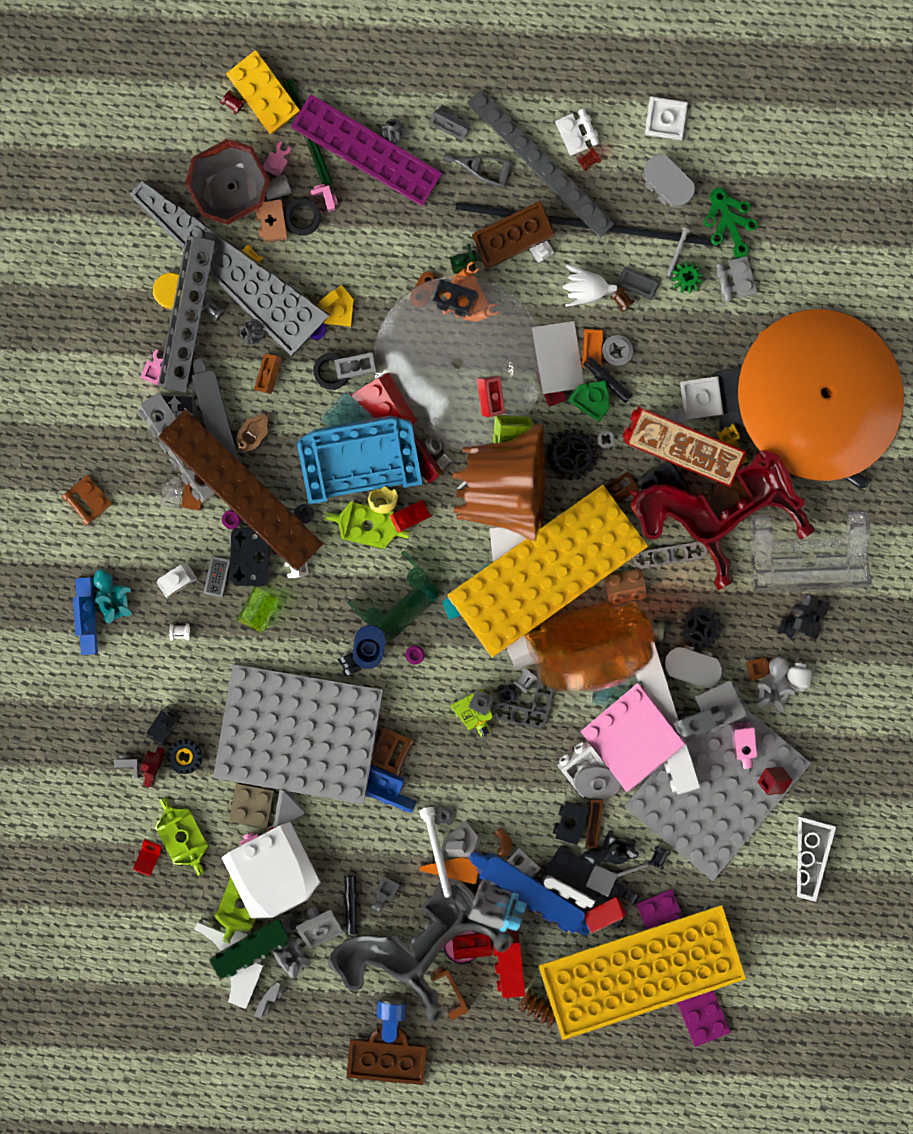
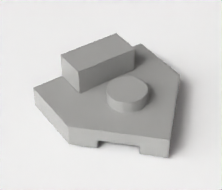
(460, 842)

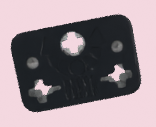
(243, 558)

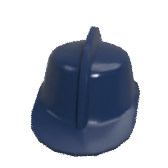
(368, 646)

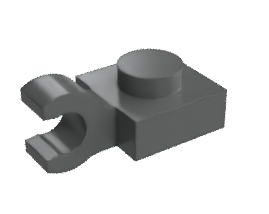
(386, 890)

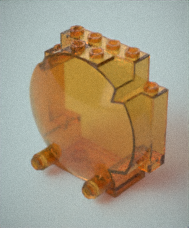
(592, 647)

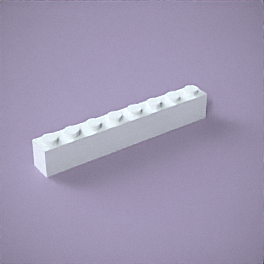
(680, 763)

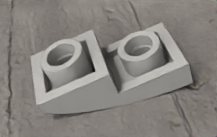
(271, 995)

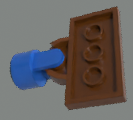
(387, 1052)

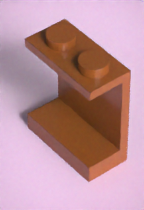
(459, 1009)

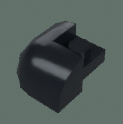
(663, 474)

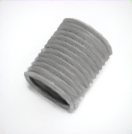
(277, 188)

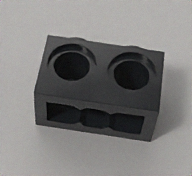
(457, 294)

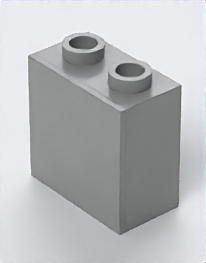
(724, 697)

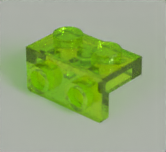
(258, 609)

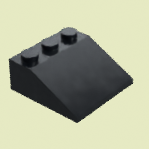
(729, 394)

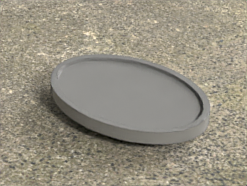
(596, 782)

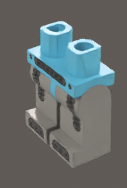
(496, 907)

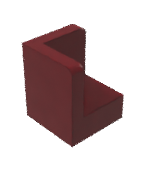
(775, 781)

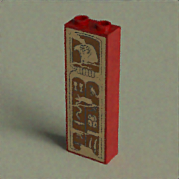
(683, 446)

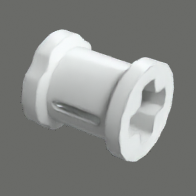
(179, 632)

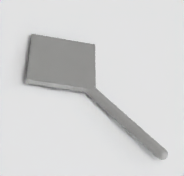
(603, 880)

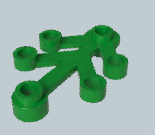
(729, 219)

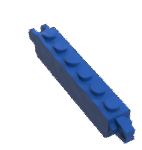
(530, 891)

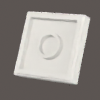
(666, 118)
(701, 398)

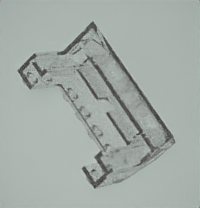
(810, 562)

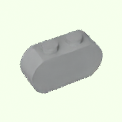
(668, 181)
(693, 666)

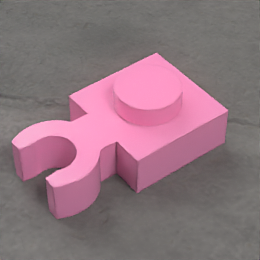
(275, 162)
(152, 369)

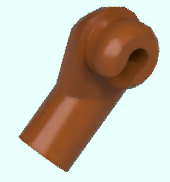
(506, 842)

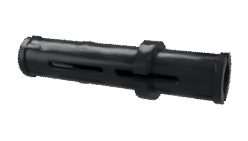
(602, 374)
(350, 904)

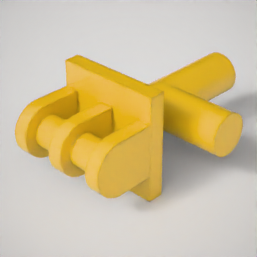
(731, 438)

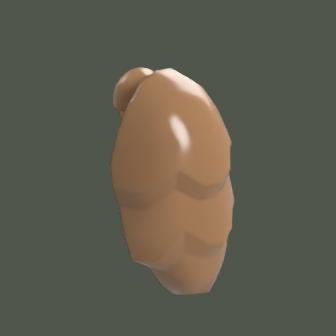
(252, 433)

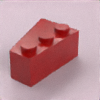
(383, 399)
(510, 968)

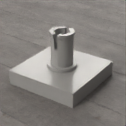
(319, 928)

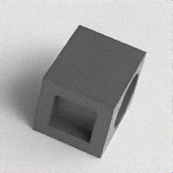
(481, 702)

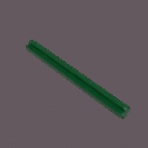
(313, 147)

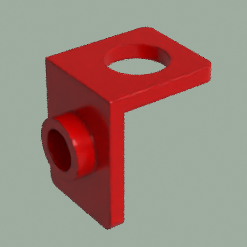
(147, 858)

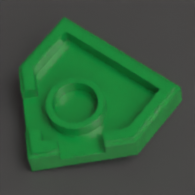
(592, 399)

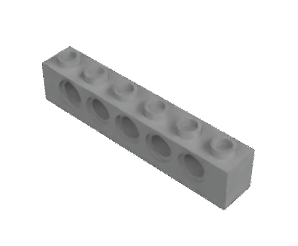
(157, 404)

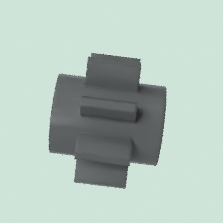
(393, 130)
(251, 332)

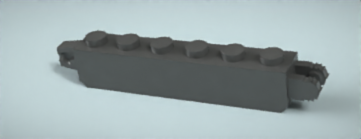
(212, 406)

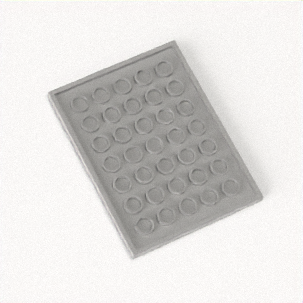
(298, 734)
(729, 806)

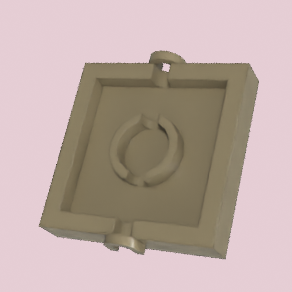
(251, 805)

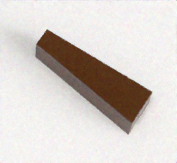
(594, 823)

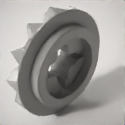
(620, 341)

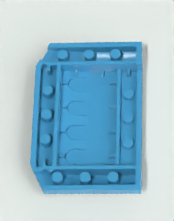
(358, 458)

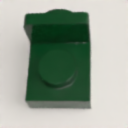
(461, 261)

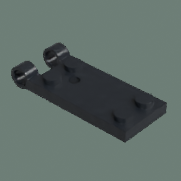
(576, 873)

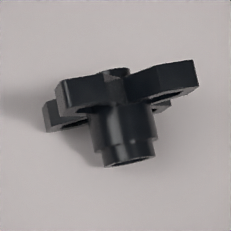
(808, 615)

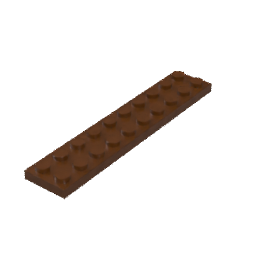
(240, 490)

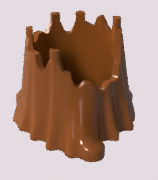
(505, 484)

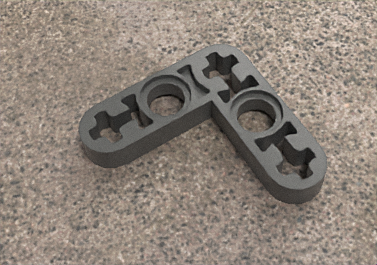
(536, 709)

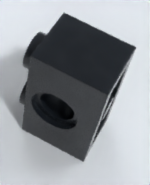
(571, 834)

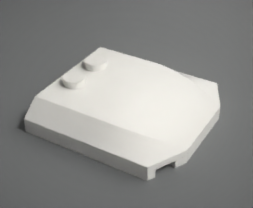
(272, 872)

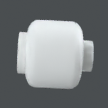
(799, 677)

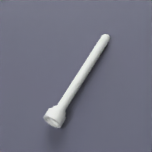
(428, 815)

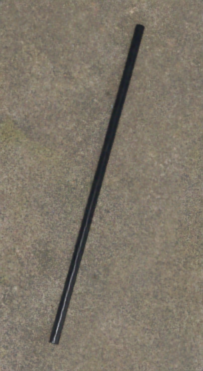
(579, 223)

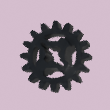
(695, 617)

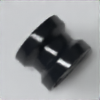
(302, 515)
(786, 627)

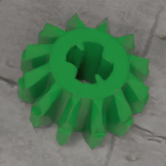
(691, 283)

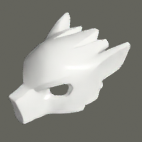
(586, 287)

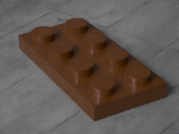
(513, 235)

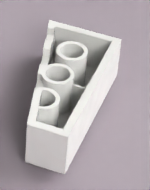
(812, 856)

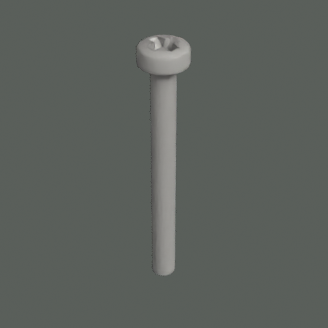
(678, 250)

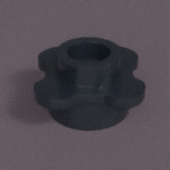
(504, 697)

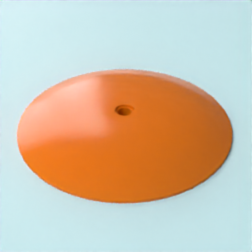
(784, 399)

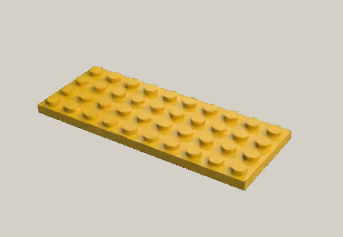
(547, 573)
(642, 972)

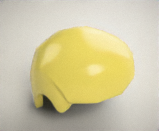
(383, 500)

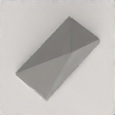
(287, 809)

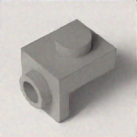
(125, 761)

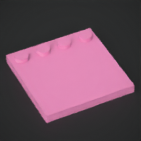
(633, 737)

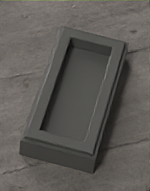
(637, 283)

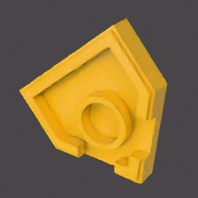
(339, 306)

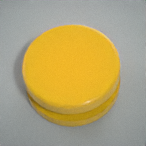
(165, 289)

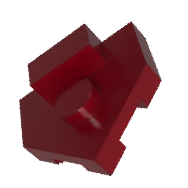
(151, 765)

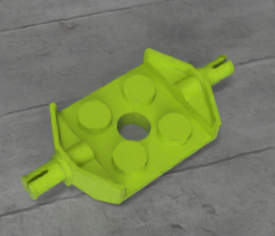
(181, 852)

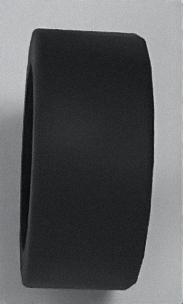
(302, 202)
(316, 371)

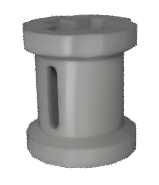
(604, 434)
(525, 680)

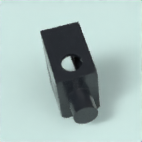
(163, 726)

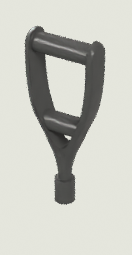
(475, 165)

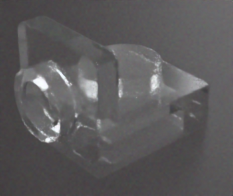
(172, 492)

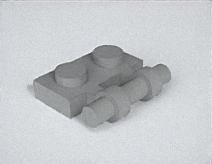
(742, 279)

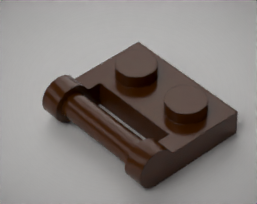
(385, 747)

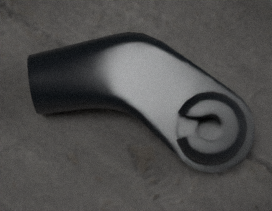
(857, 480)

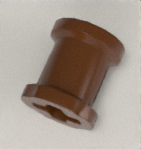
(622, 299)

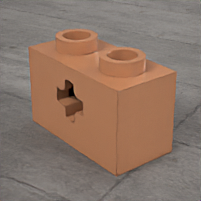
(278, 230)

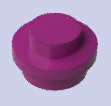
(231, 519)
(414, 655)

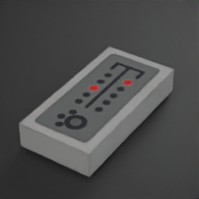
(216, 577)

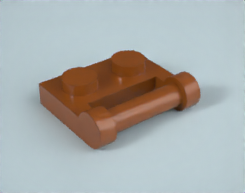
(91, 495)

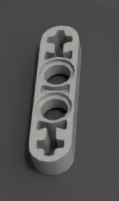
(670, 558)

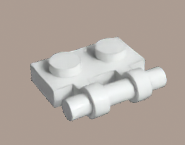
(571, 133)

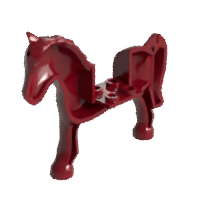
(765, 485)

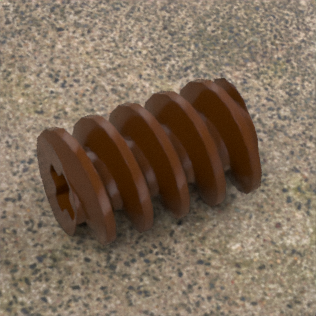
(538, 1008)

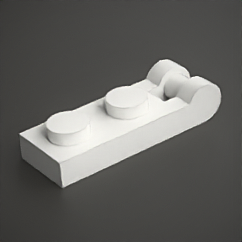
(567, 891)

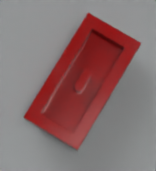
(410, 516)

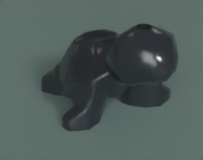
(611, 851)

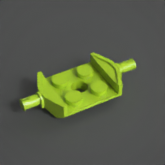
(351, 529)
(230, 915)

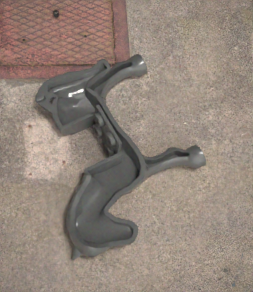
(409, 966)

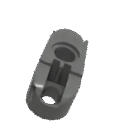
(702, 721)

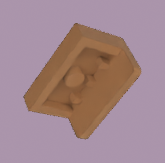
(625, 586)

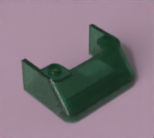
(406, 610)

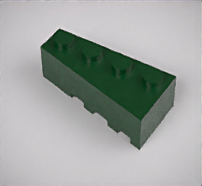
(249, 949)

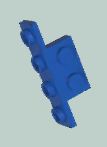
(85, 616)
(386, 788)

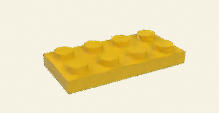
(263, 92)

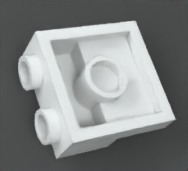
(582, 757)

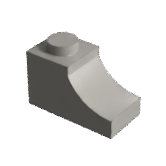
(355, 366)

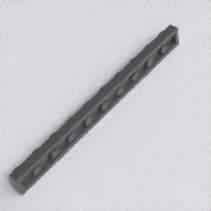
(540, 163)

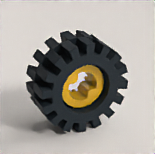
(187, 747)

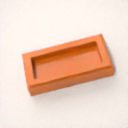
(592, 346)

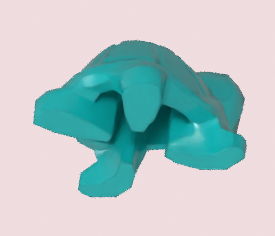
(110, 597)

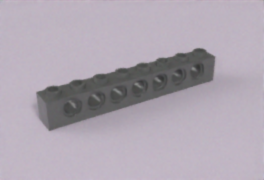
(181, 305)

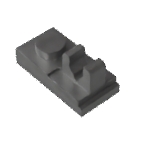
(449, 123)

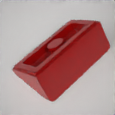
(491, 396)
(604, 914)
(471, 946)

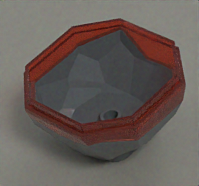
(218, 168)

